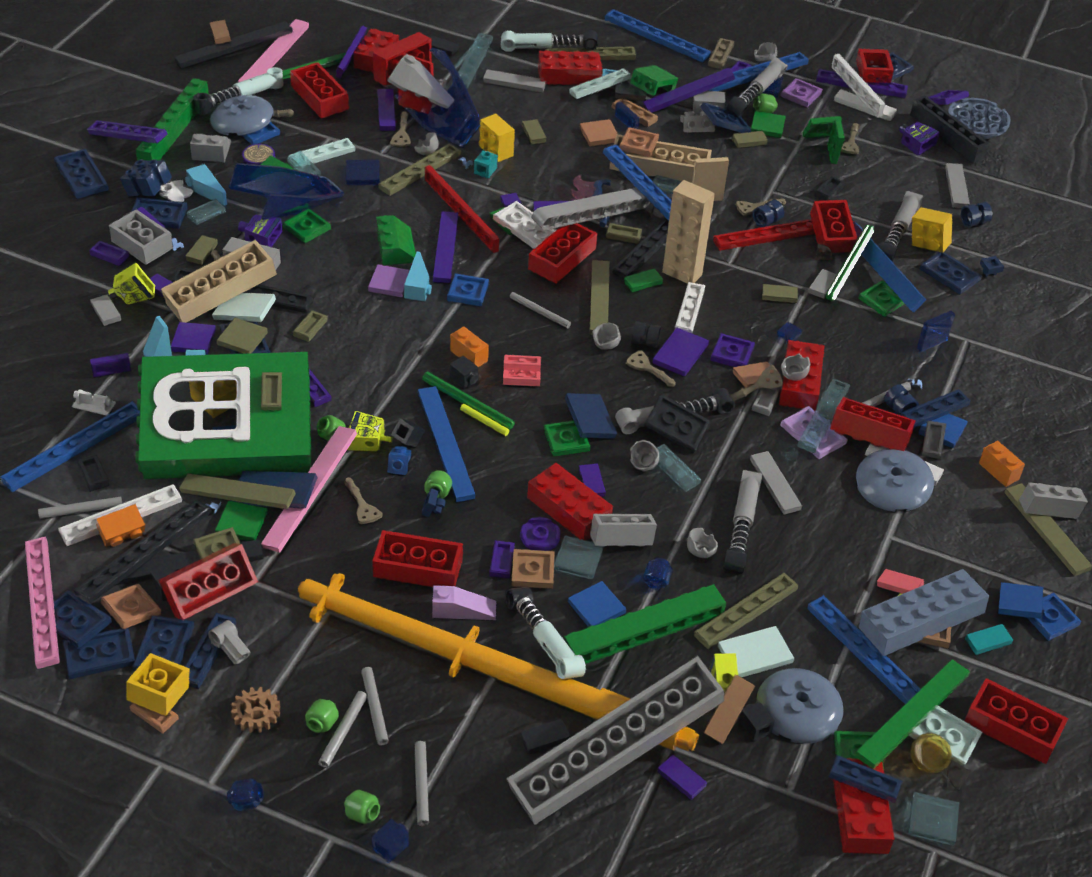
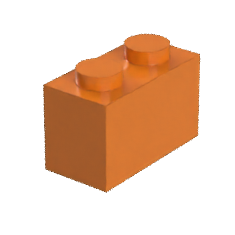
(469, 345)
(1001, 463)
(120, 526)

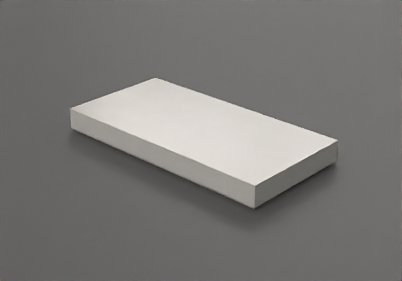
(519, 221)

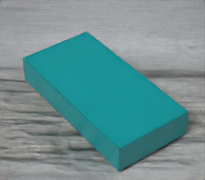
(988, 639)

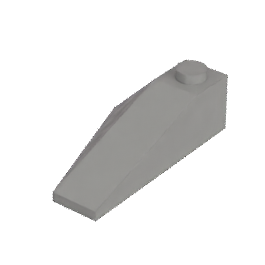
(415, 77)

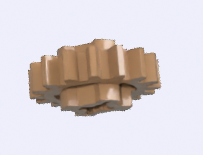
(255, 709)

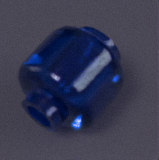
(657, 573)
(245, 794)

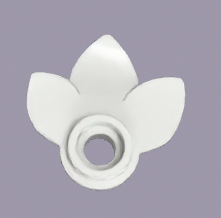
(175, 191)

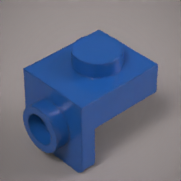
(398, 460)

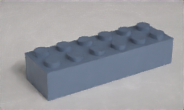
(923, 612)

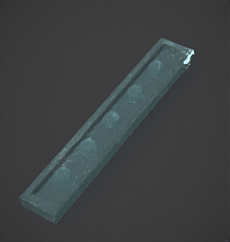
(475, 58)
(823, 416)

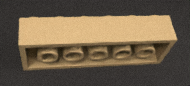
(667, 160)
(688, 232)
(219, 281)

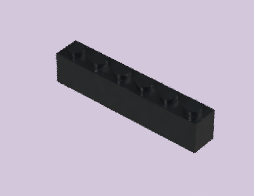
(950, 129)

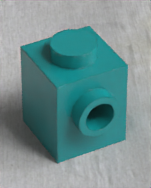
(485, 164)

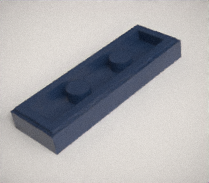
(865, 779)

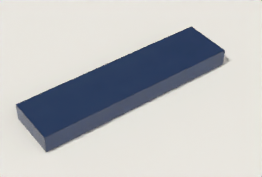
(937, 407)
(205, 653)

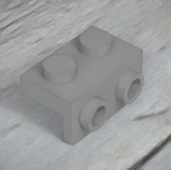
(696, 123)

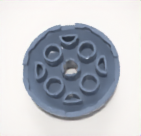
(241, 115)
(981, 117)
(895, 480)
(802, 705)

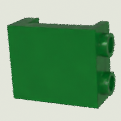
(651, 78)

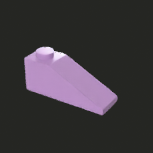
(461, 604)

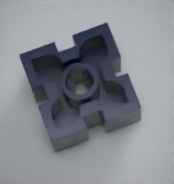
(145, 177)

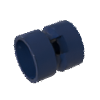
(768, 213)
(976, 214)
(899, 399)

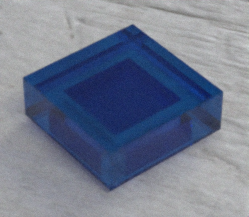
(789, 332)

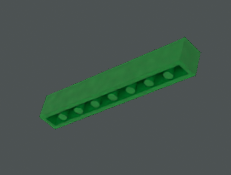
(174, 121)
(646, 624)

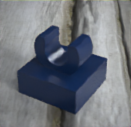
(991, 266)
(432, 503)

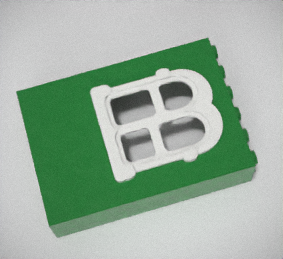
(262, 437)

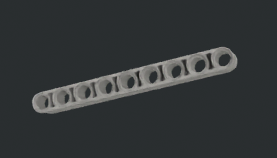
(589, 208)

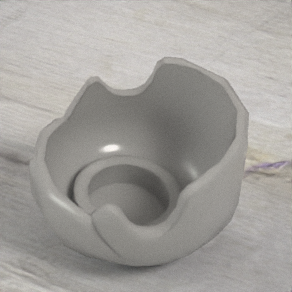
(766, 52)
(427, 146)
(606, 336)
(795, 367)
(644, 455)
(701, 544)

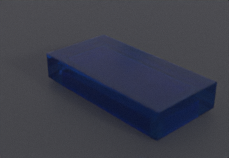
(626, 115)

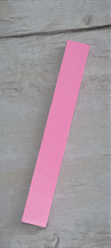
(276, 50)
(323, 467)
(41, 603)

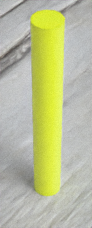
(485, 420)

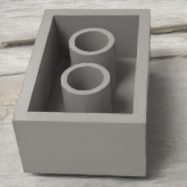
(141, 236)

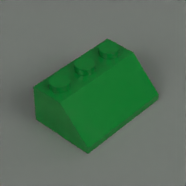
(394, 241)

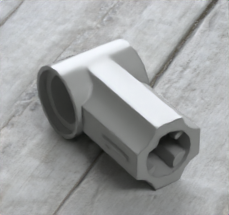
(227, 638)

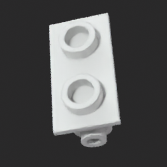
(96, 403)

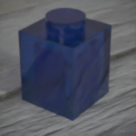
(390, 840)

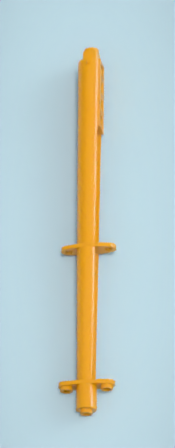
(467, 652)

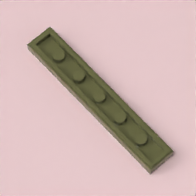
(606, 53)
(417, 169)
(599, 294)
(237, 491)
(1052, 535)
(745, 610)

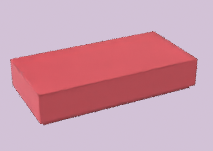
(898, 582)

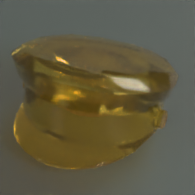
(931, 752)

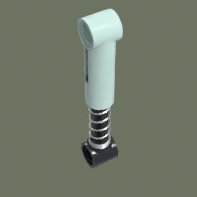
(547, 40)
(272, 79)
(567, 663)

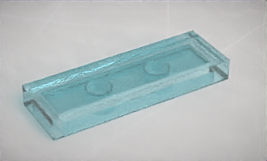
(677, 469)

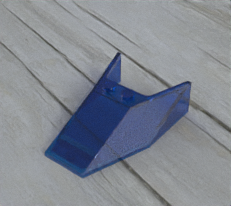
(458, 121)
(285, 189)

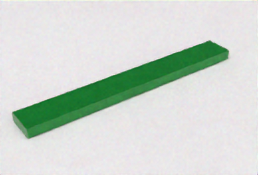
(912, 714)

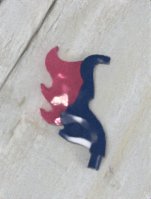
(590, 189)

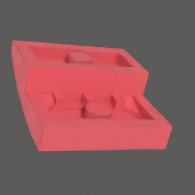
(522, 370)

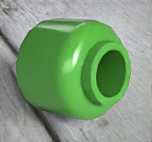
(765, 103)
(327, 426)
(439, 481)
(321, 715)
(362, 807)

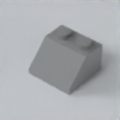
(209, 147)

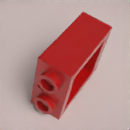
(878, 58)

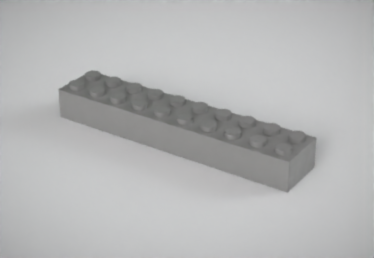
(616, 740)

